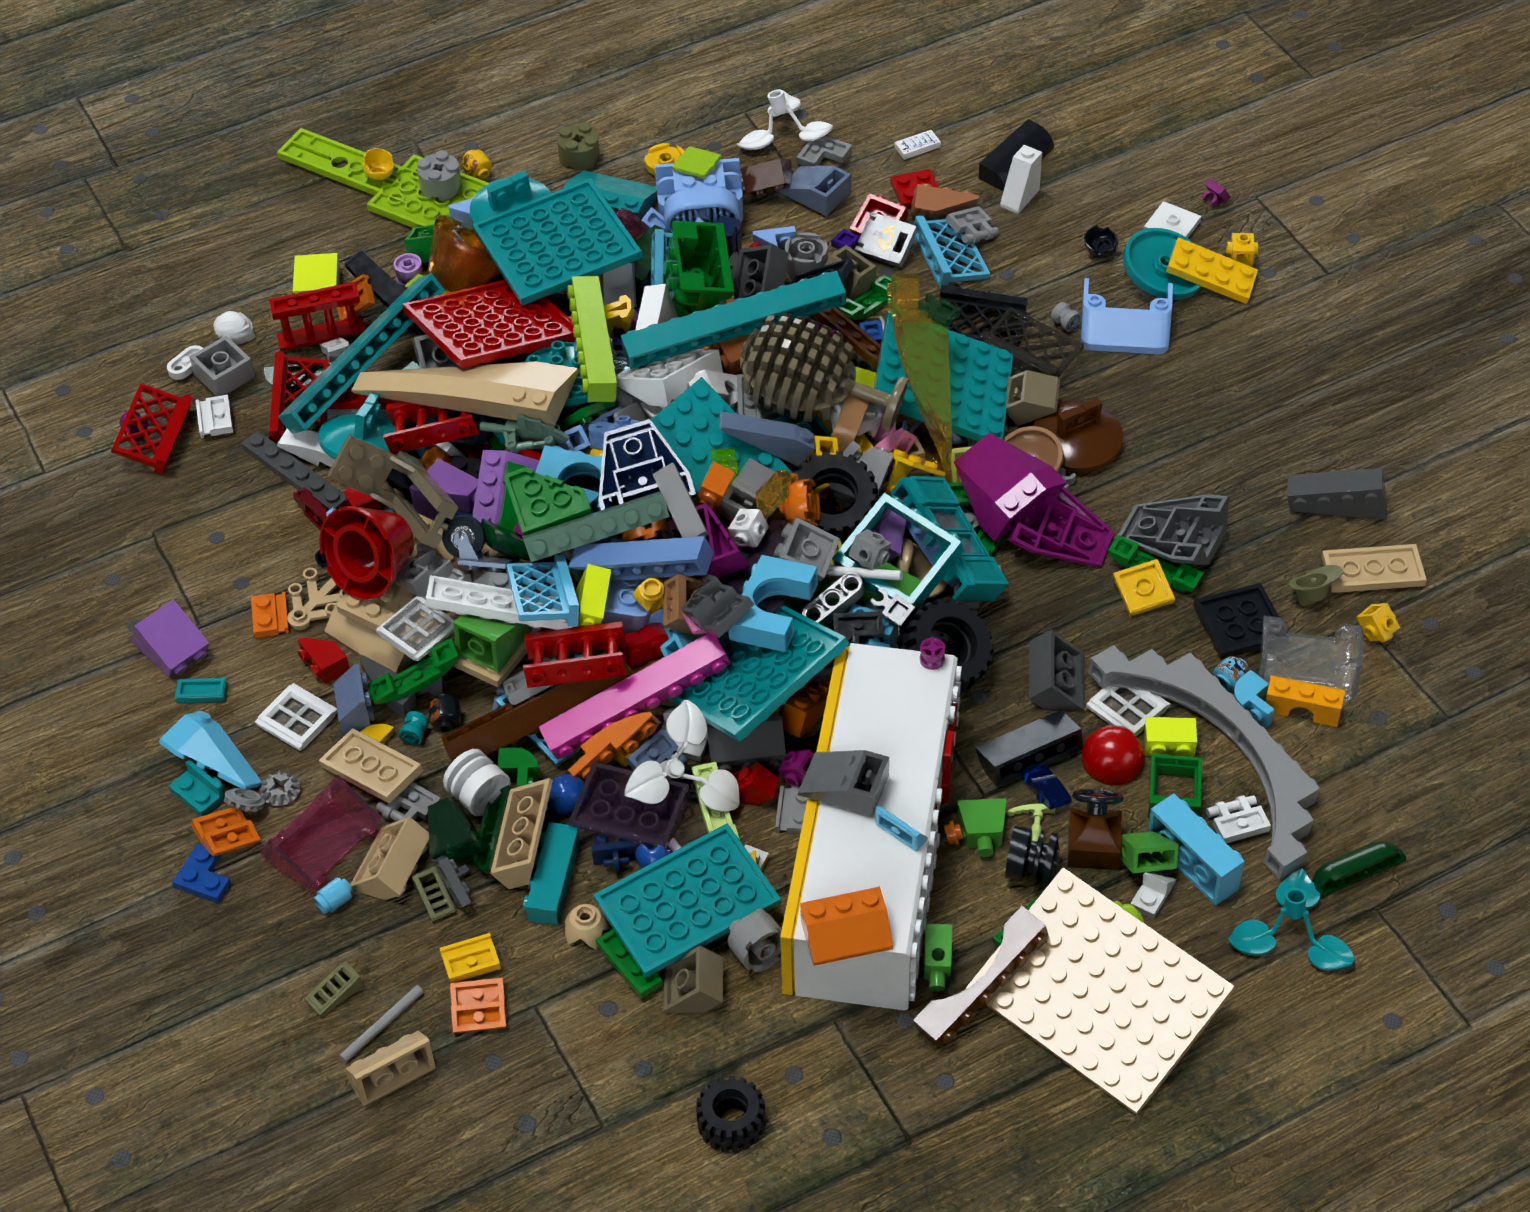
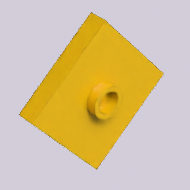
(1143, 587)

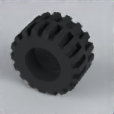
(735, 1133)

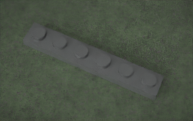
(293, 470)

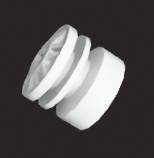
(474, 780)

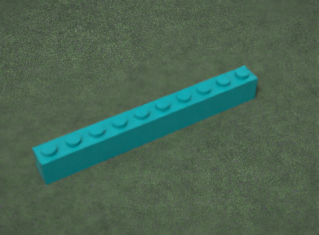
(732, 319)
(356, 358)

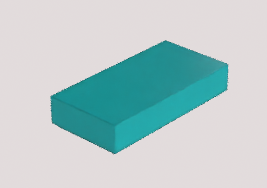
(201, 690)

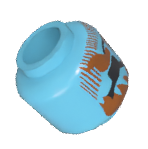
(1230, 671)

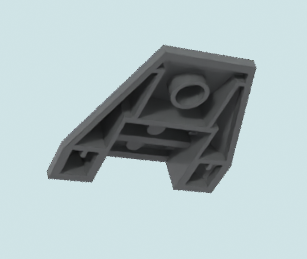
(1179, 528)

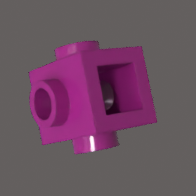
(795, 766)

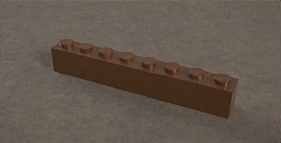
(511, 722)

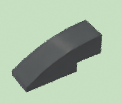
(375, 670)

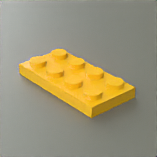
(1212, 270)

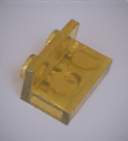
(774, 491)

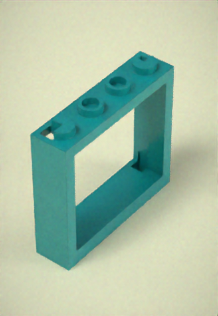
(915, 517)

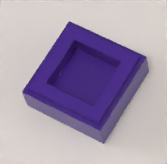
(845, 238)

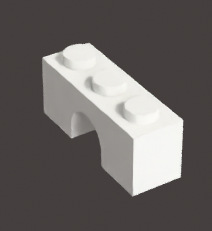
(722, 383)

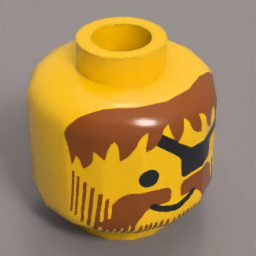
(476, 164)

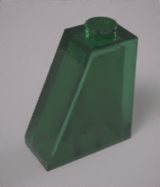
(452, 832)

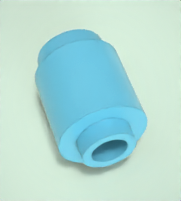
(333, 895)

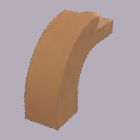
(849, 421)

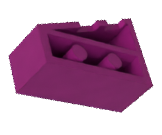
(726, 556)

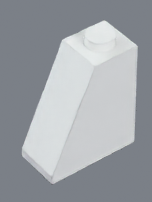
(1022, 179)

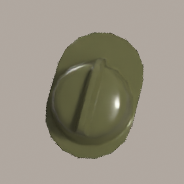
(1315, 584)

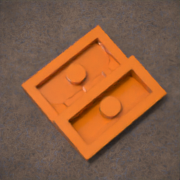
(225, 831)
(478, 1005)

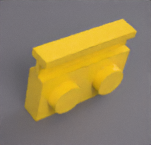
(470, 958)

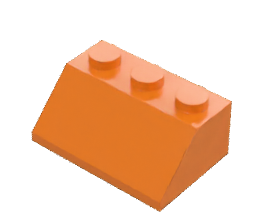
(846, 926)

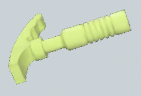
(1038, 811)

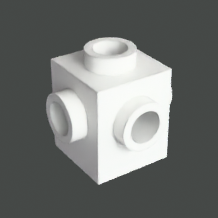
(748, 527)

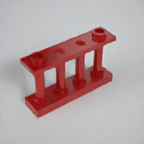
(314, 301)
(425, 434)
(573, 641)

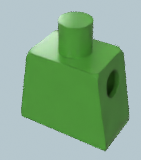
(982, 823)
(1141, 851)
(938, 955)

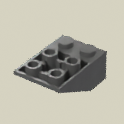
(847, 779)

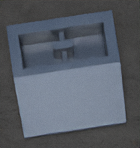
(353, 700)

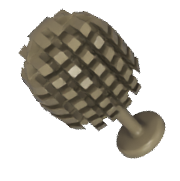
(807, 371)

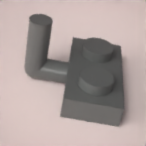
(450, 876)

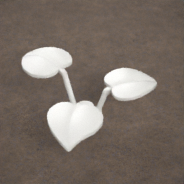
(780, 104)
(649, 779)

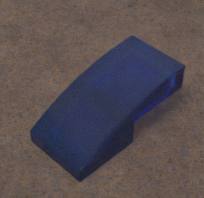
(1047, 786)

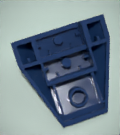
(631, 459)

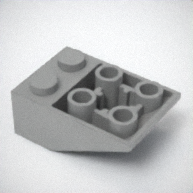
(742, 490)

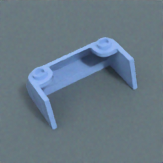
(1126, 328)

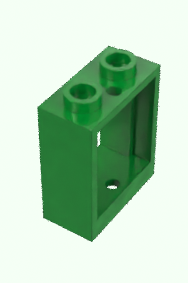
(1176, 766)

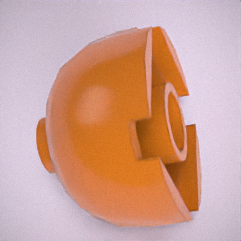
(802, 502)

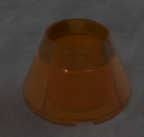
(458, 256)

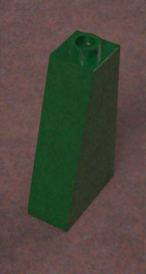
(643, 265)

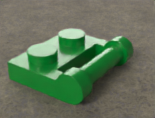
(585, 415)

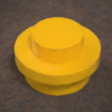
(651, 590)

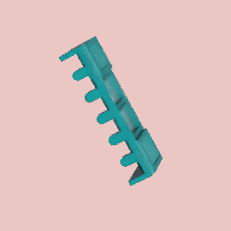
(975, 568)

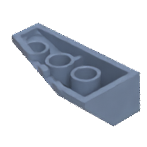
(775, 437)

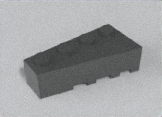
(1339, 493)

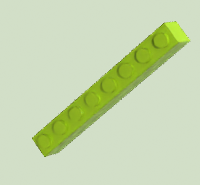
(592, 339)

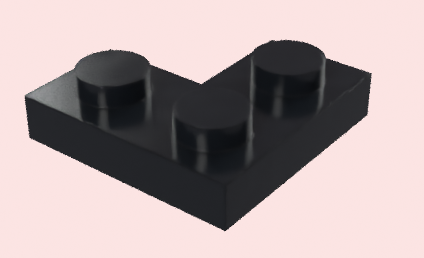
(859, 625)

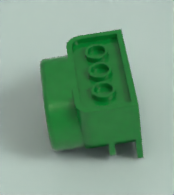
(697, 266)

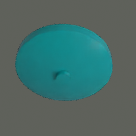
(1147, 260)

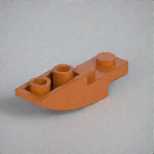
(619, 736)

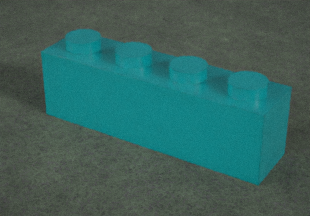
(552, 873)

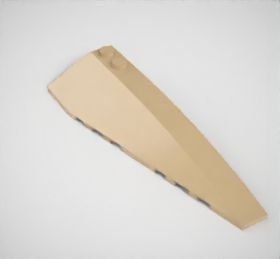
(488, 390)

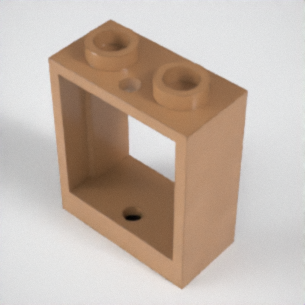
(675, 598)

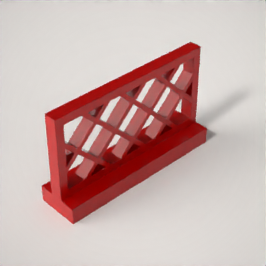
(279, 389)
(168, 437)

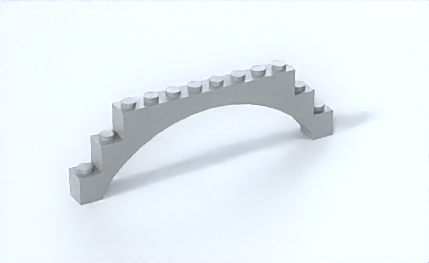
(1192, 685)

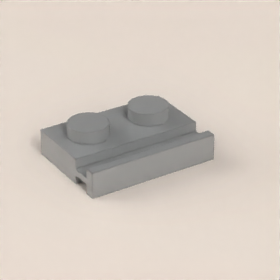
(790, 810)

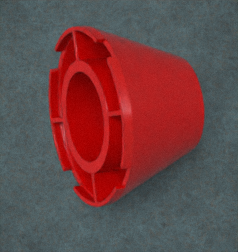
(365, 549)

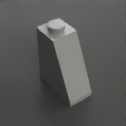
(877, 461)

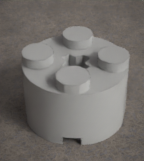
(439, 175)
(805, 253)
(756, 940)

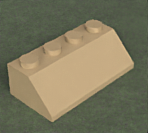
(365, 641)
(520, 833)

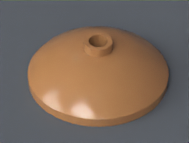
(1038, 442)

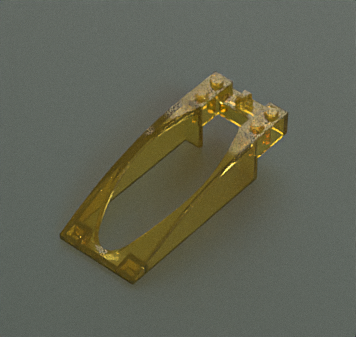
(925, 360)

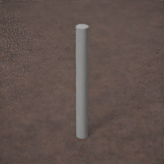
(381, 1023)

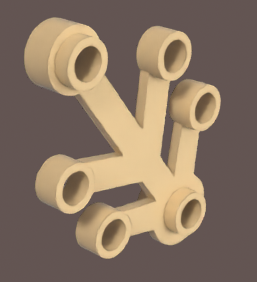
(301, 616)

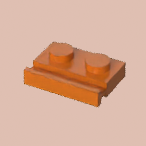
(365, 294)
(269, 615)

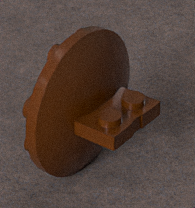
(1087, 434)

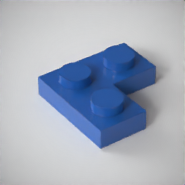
(197, 876)

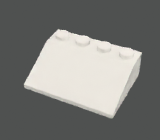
(667, 378)

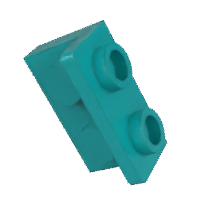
(198, 789)

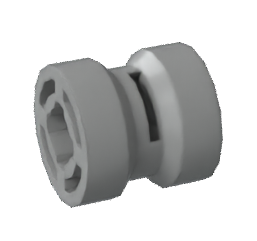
(1065, 316)

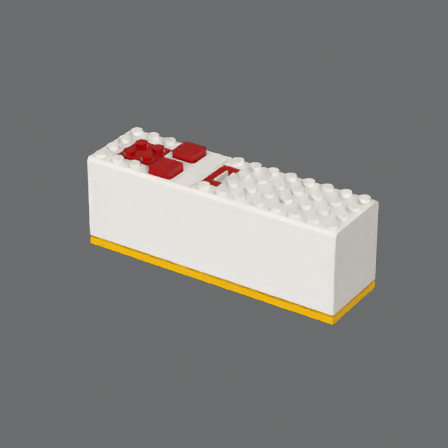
(910, 713)

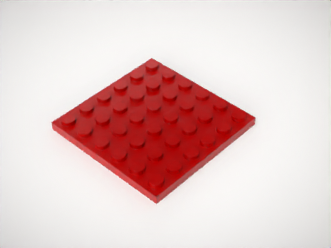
(488, 323)

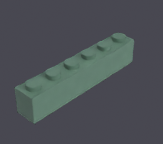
(595, 526)

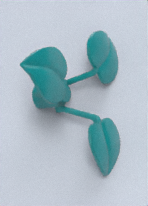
(1296, 896)

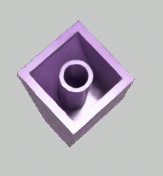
(455, 482)
(170, 639)

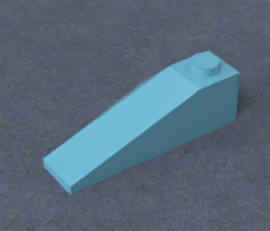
(207, 742)

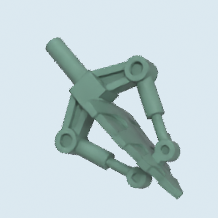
(533, 433)

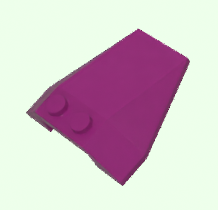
(1003, 482)
(1062, 530)

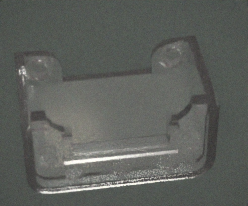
(1312, 658)

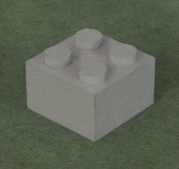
(222, 366)

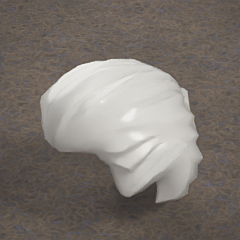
(235, 326)

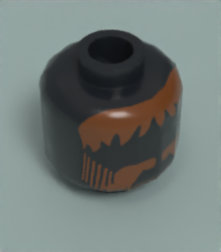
(444, 712)

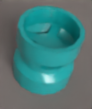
(414, 726)

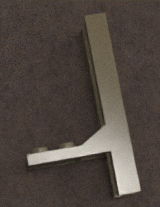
(366, 470)

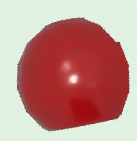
(1113, 755)

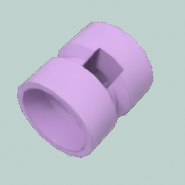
(407, 267)

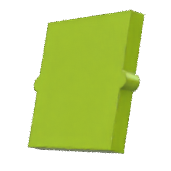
(696, 162)

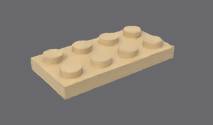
(1376, 568)
(371, 765)

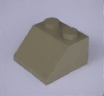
(694, 982)

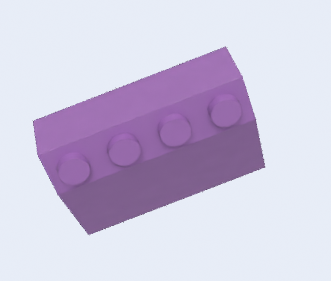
(490, 482)

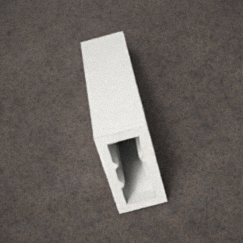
(655, 306)

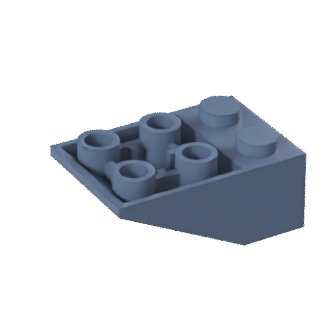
(819, 187)

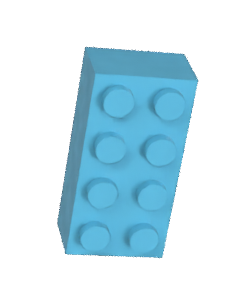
(1201, 851)

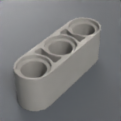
(837, 591)

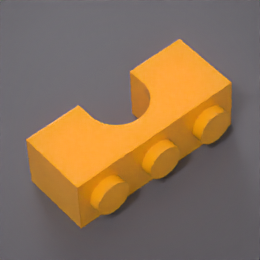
(1321, 700)

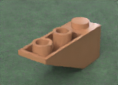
(936, 202)

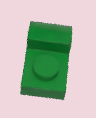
(519, 765)

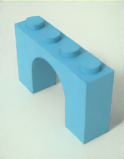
(565, 464)
(770, 578)

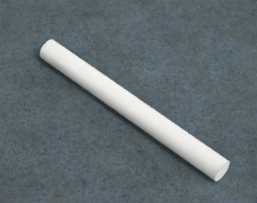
(865, 572)

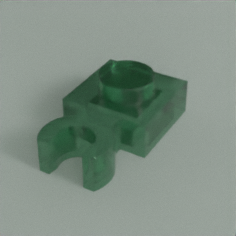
(940, 312)

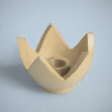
(587, 930)

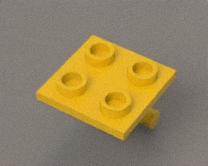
(904, 465)

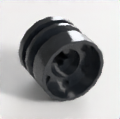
(1032, 856)

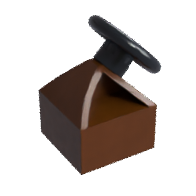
(1095, 830)

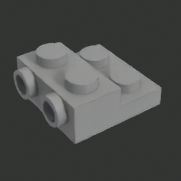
(807, 545)

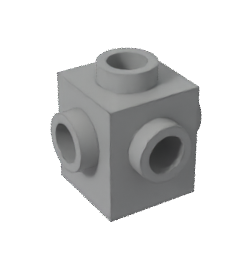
(870, 549)

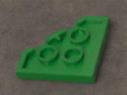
(544, 500)

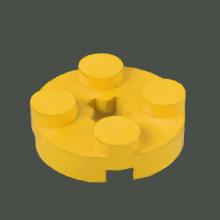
(660, 152)

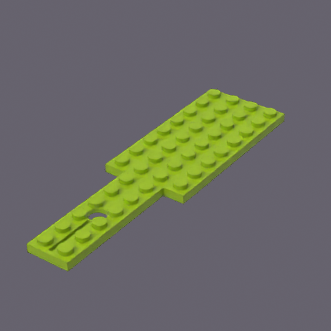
(393, 198)

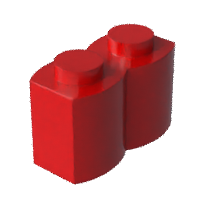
(644, 644)

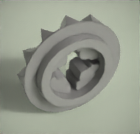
(276, 796)
(244, 799)

